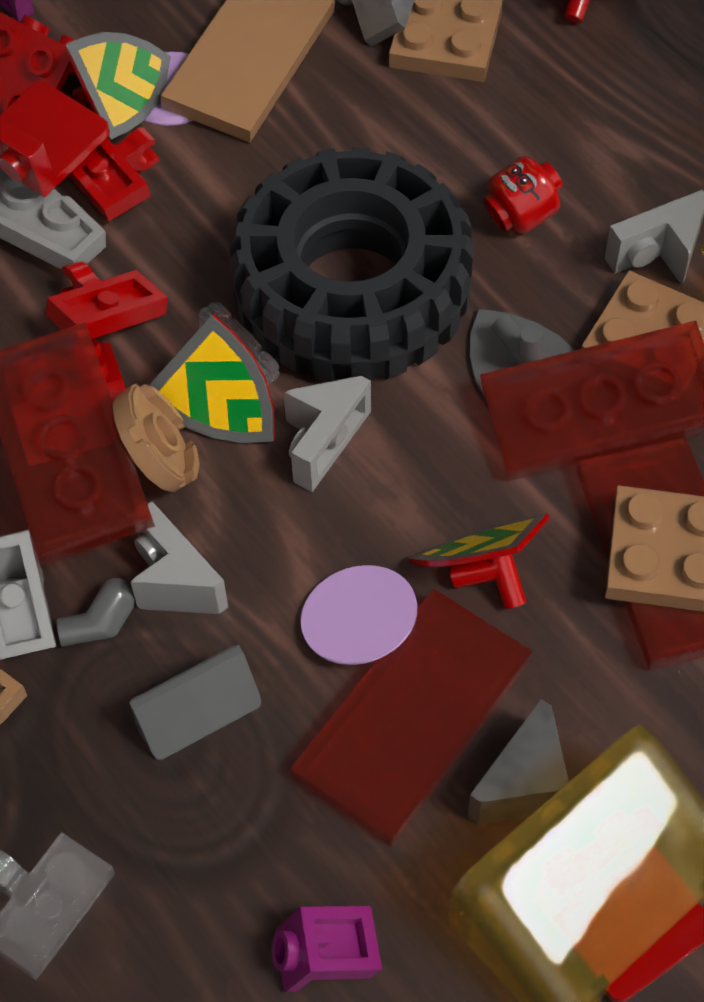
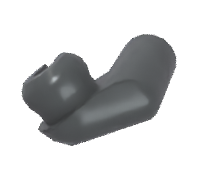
(103, 617)

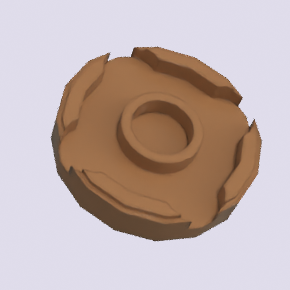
(152, 437)

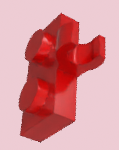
(110, 173)
(105, 303)

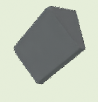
(195, 703)

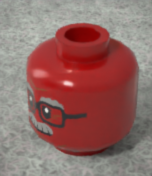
(523, 195)

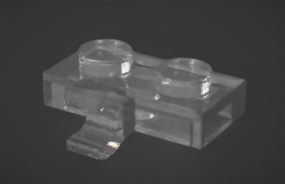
(47, 902)

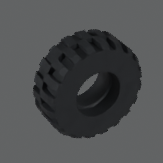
(351, 204)

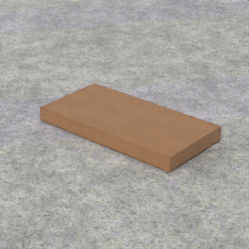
(245, 62)

